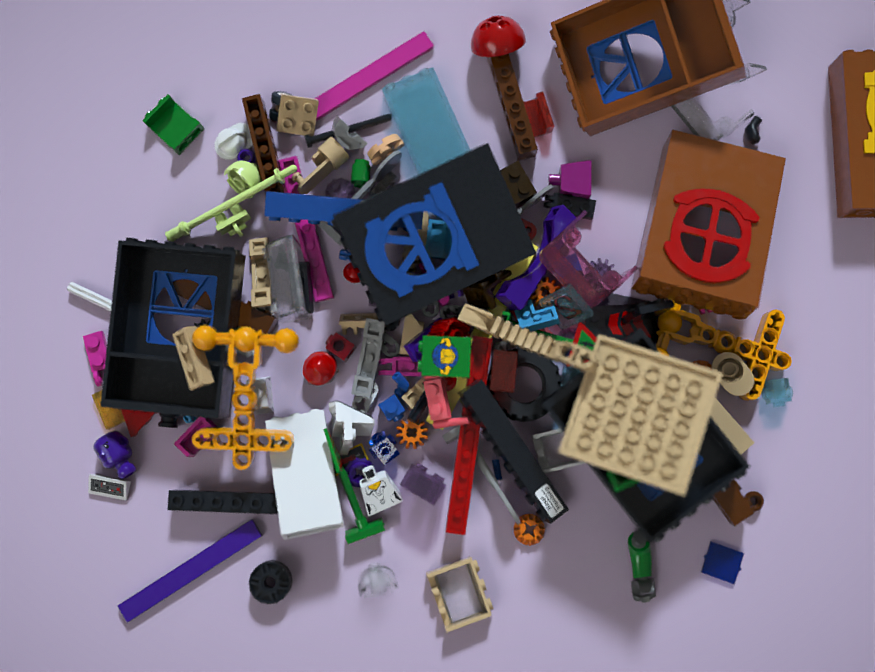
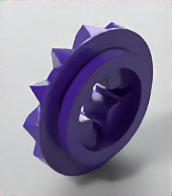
(351, 471)

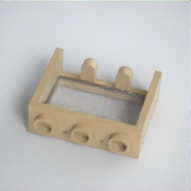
(460, 593)

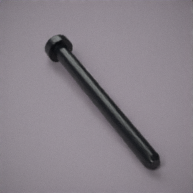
(354, 127)

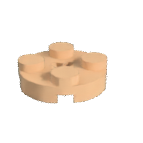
(390, 144)

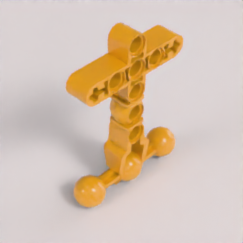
(671, 322)
(245, 340)

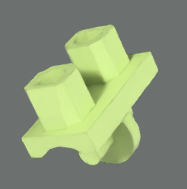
(233, 224)

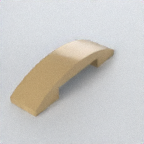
(261, 289)

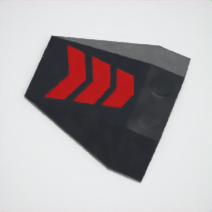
(608, 322)

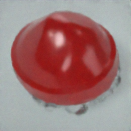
(320, 368)

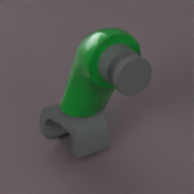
(641, 561)

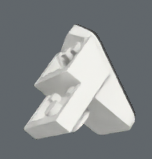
(348, 424)

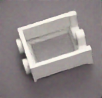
(547, 451)

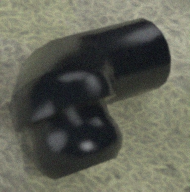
(751, 130)

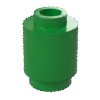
(360, 172)

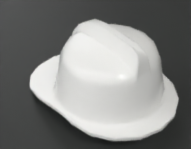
(233, 140)

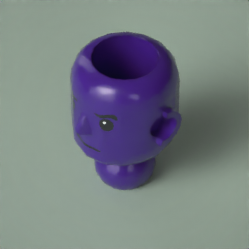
(114, 452)

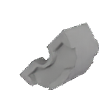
(346, 139)

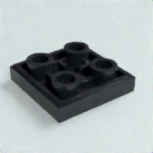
(644, 311)

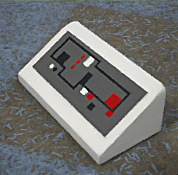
(108, 486)

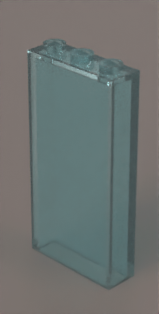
(425, 119)

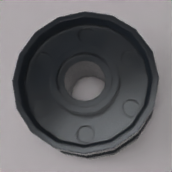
(259, 587)

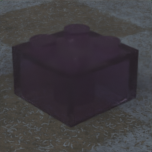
(423, 484)

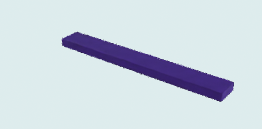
(189, 570)

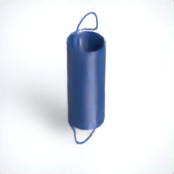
(496, 468)

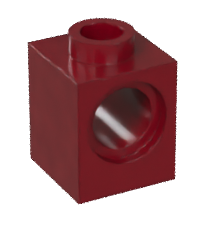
(348, 348)

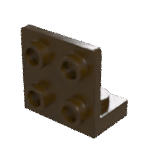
(479, 293)

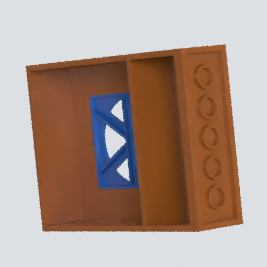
(695, 46)

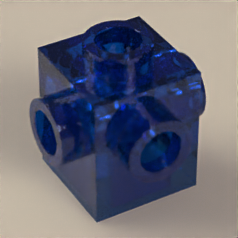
(383, 447)

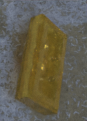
(110, 416)

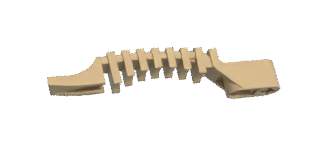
(411, 325)
(531, 341)

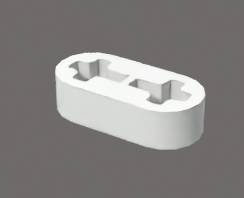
(368, 402)

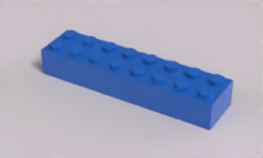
(317, 209)

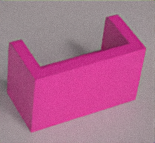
(185, 441)

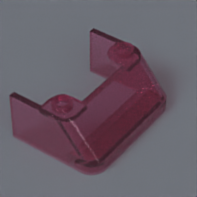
(572, 268)

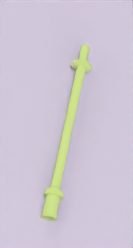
(185, 228)

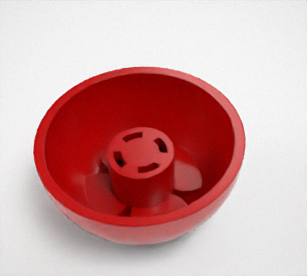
(497, 37)

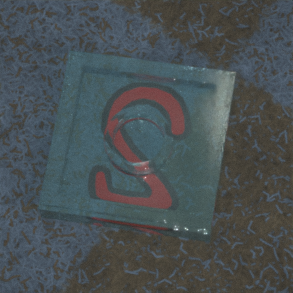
(568, 305)

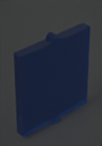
(722, 562)

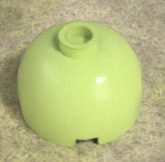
(243, 176)

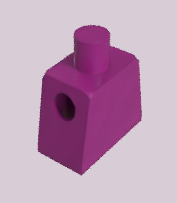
(573, 179)

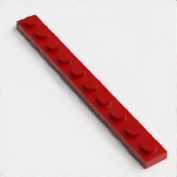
(467, 445)

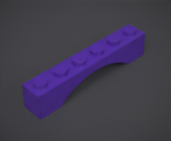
(516, 291)

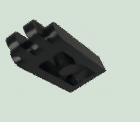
(574, 204)

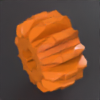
(542, 286)
(411, 439)

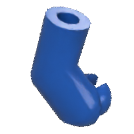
(402, 384)

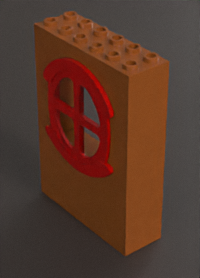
(719, 177)

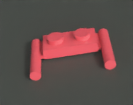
(439, 404)

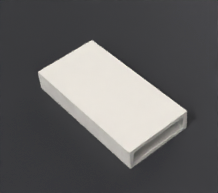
(305, 477)

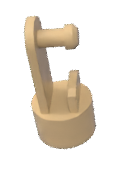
(327, 158)

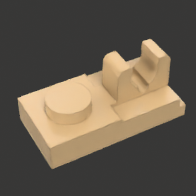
(355, 321)

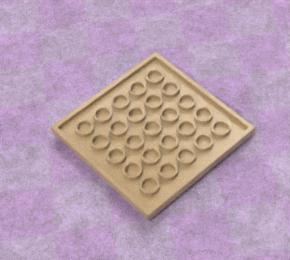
(641, 415)

